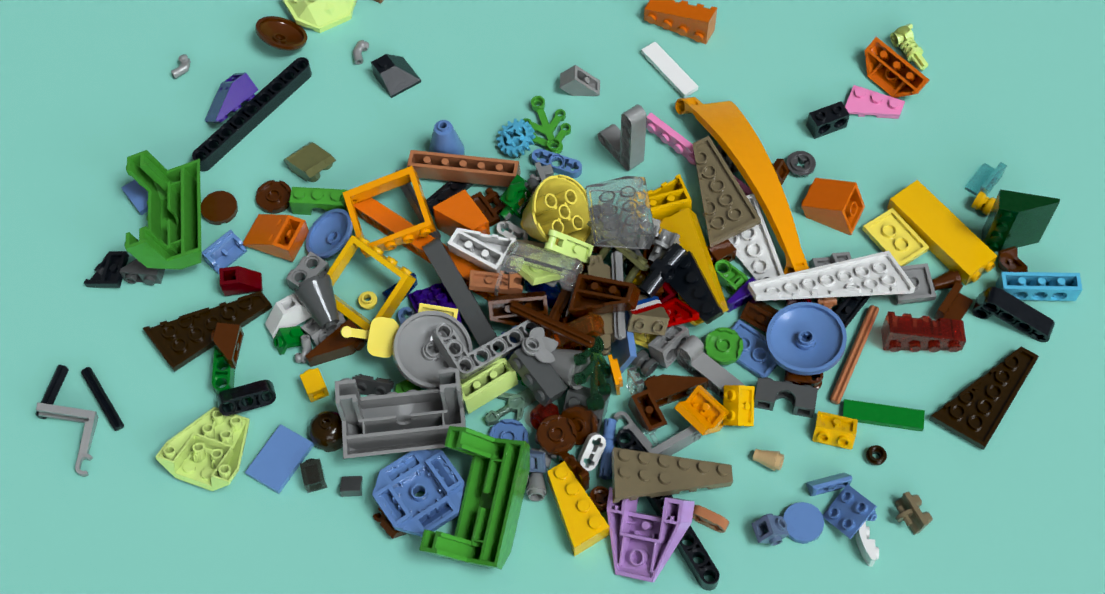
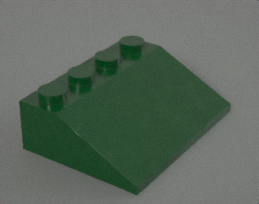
(1017, 220)

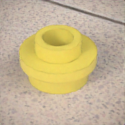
(368, 305)

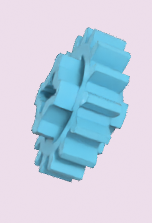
(515, 138)

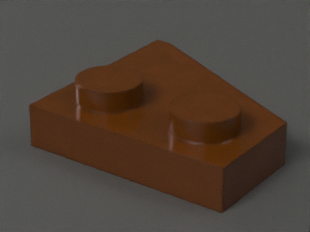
(580, 472)

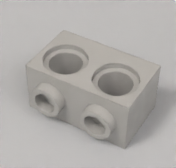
(304, 272)
(665, 347)

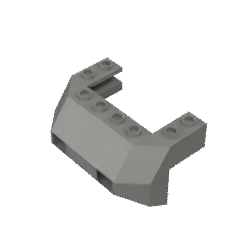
(399, 420)

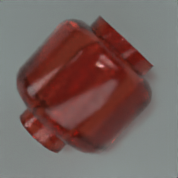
(540, 413)

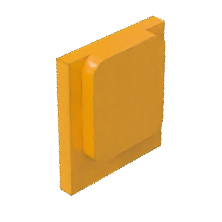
(616, 374)

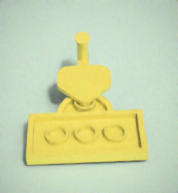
(384, 329)

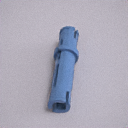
(606, 457)

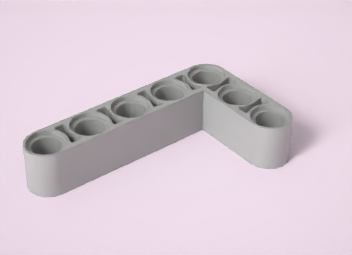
(629, 142)
(486, 350)

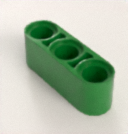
(219, 376)

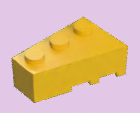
(669, 198)

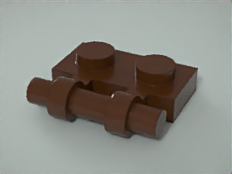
(483, 204)

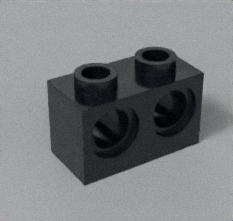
(827, 120)

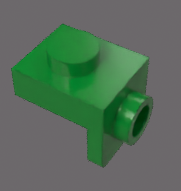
(287, 338)

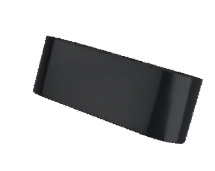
(237, 394)

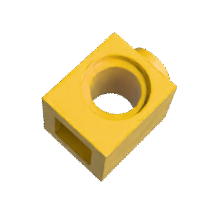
(314, 384)

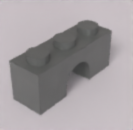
(801, 396)

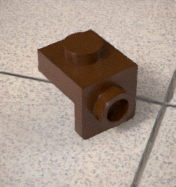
(1010, 262)

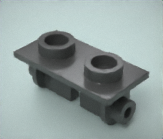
(368, 385)

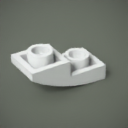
(867, 546)

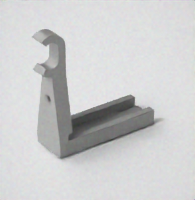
(88, 417)
(667, 447)

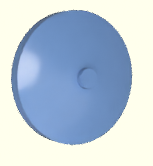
(806, 338)

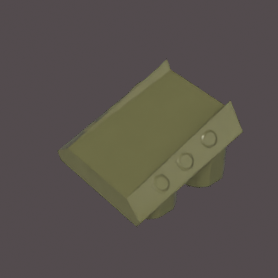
(309, 162)

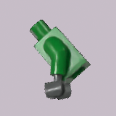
(517, 196)

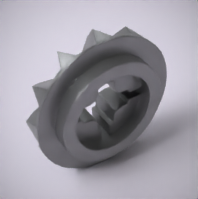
(804, 158)

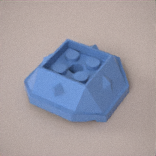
(416, 472)

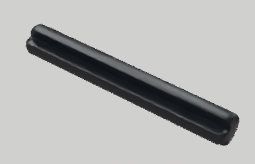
(102, 398)

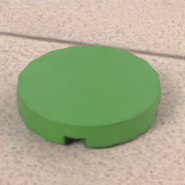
(723, 346)

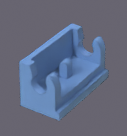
(224, 251)

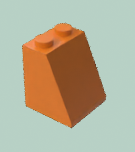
(834, 204)
(460, 212)

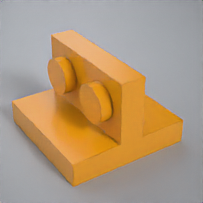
(703, 411)

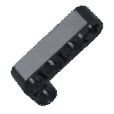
(1014, 312)

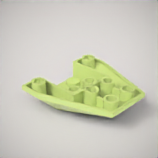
(207, 450)

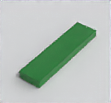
(884, 415)

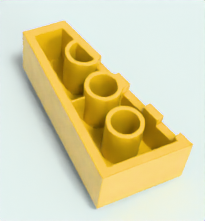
(577, 511)

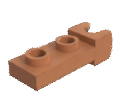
(486, 282)

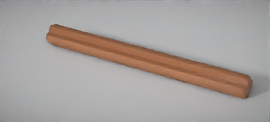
(854, 355)

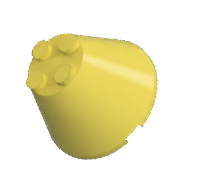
(557, 205)

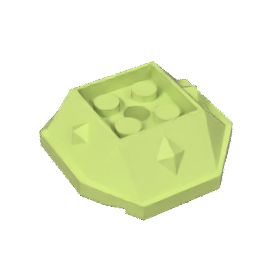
(320, 14)

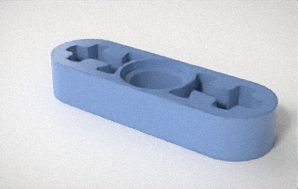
(571, 163)

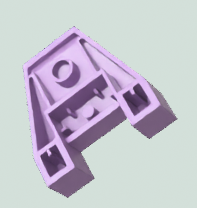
(646, 541)

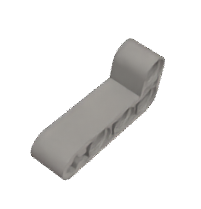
(696, 362)

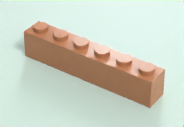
(464, 168)

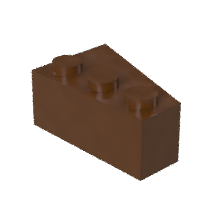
(602, 296)

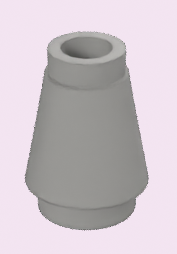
(536, 487)

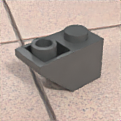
(137, 272)

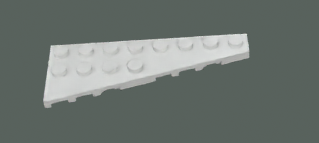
(854, 277)

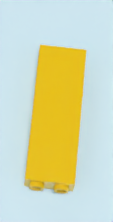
(943, 232)
(692, 239)

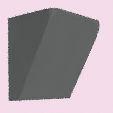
(351, 486)

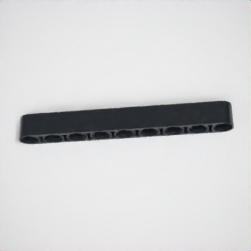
(252, 114)
(687, 552)

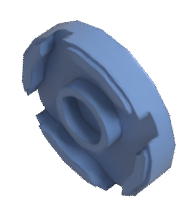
(509, 429)
(803, 522)

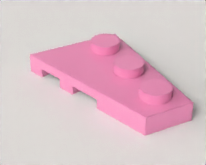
(868, 102)

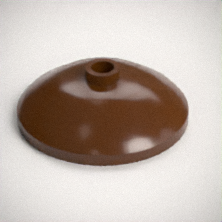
(281, 33)

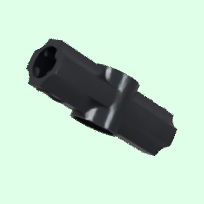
(662, 270)

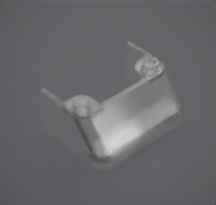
(522, 253)

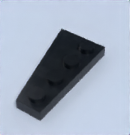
(695, 290)

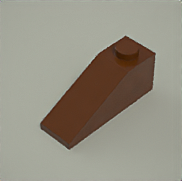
(335, 347)
(672, 387)

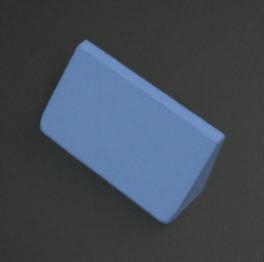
(828, 484)

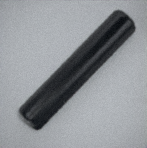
(54, 387)

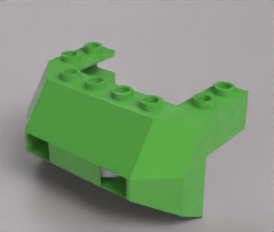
(173, 213)
(489, 502)

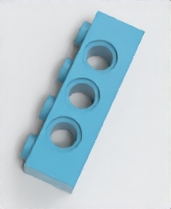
(1041, 285)

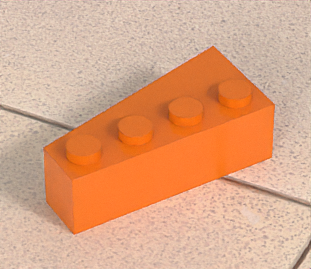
(682, 18)

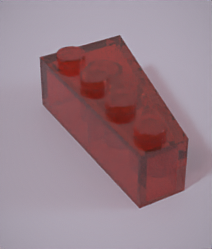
(922, 333)

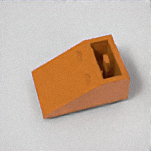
(277, 235)

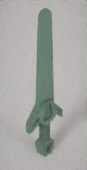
(516, 404)

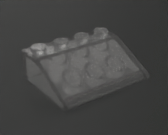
(620, 213)

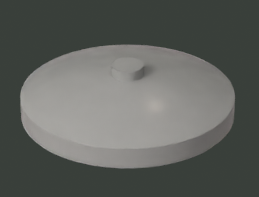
(417, 353)

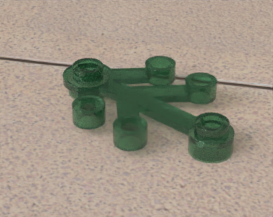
(598, 373)

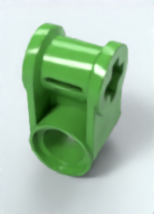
(732, 279)

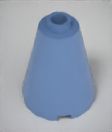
(446, 139)

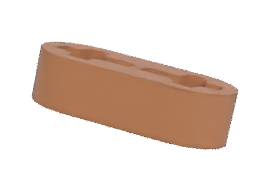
(710, 519)

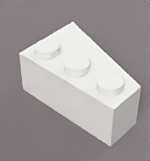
(479, 248)

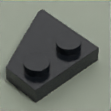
(108, 271)

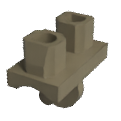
(911, 514)

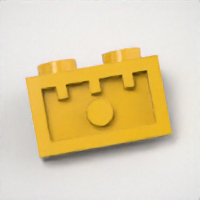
(740, 404)
(835, 430)

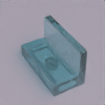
(985, 178)

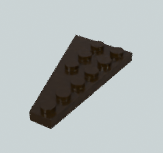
(191, 333)
(983, 404)

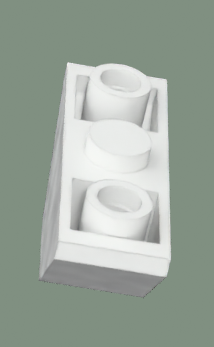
(286, 313)

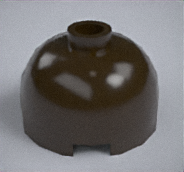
(326, 431)

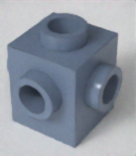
(770, 529)

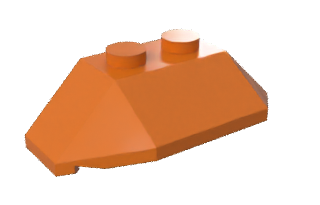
(892, 71)

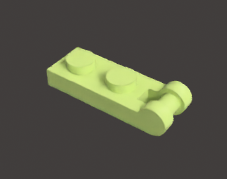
(569, 246)

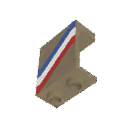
(648, 316)

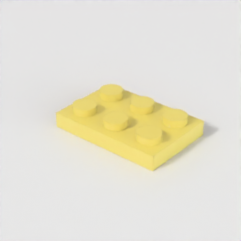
(895, 235)

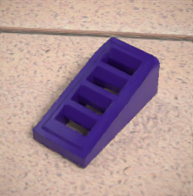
(740, 297)

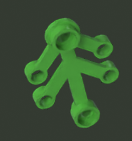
(548, 129)

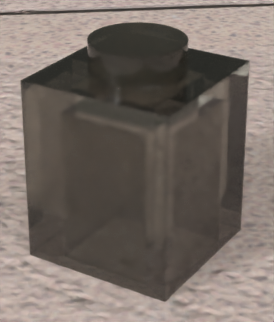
(313, 475)

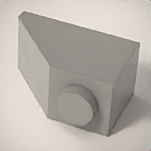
(579, 82)

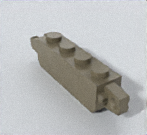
(599, 269)

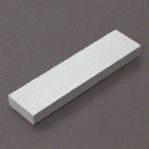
(669, 69)

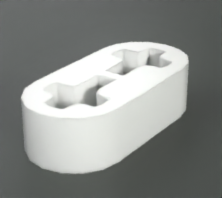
(513, 230)
(593, 451)

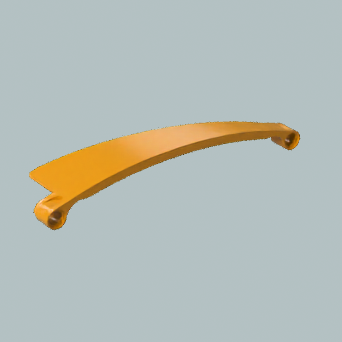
(746, 151)

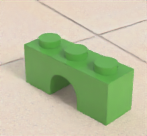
(305, 199)

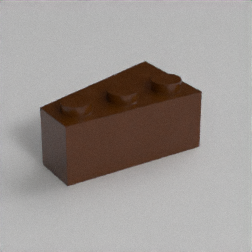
(500, 306)

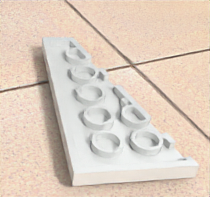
(757, 249)

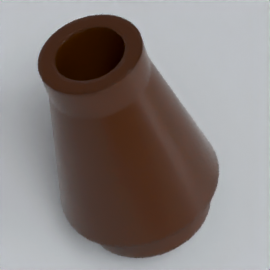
(947, 280)

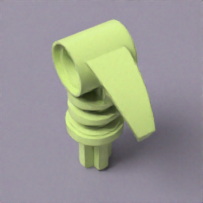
(904, 38)

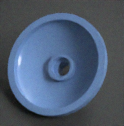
(329, 233)

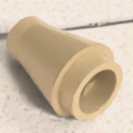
(770, 459)

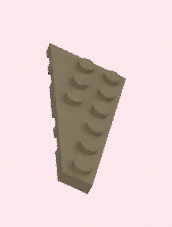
(724, 201)
(658, 475)

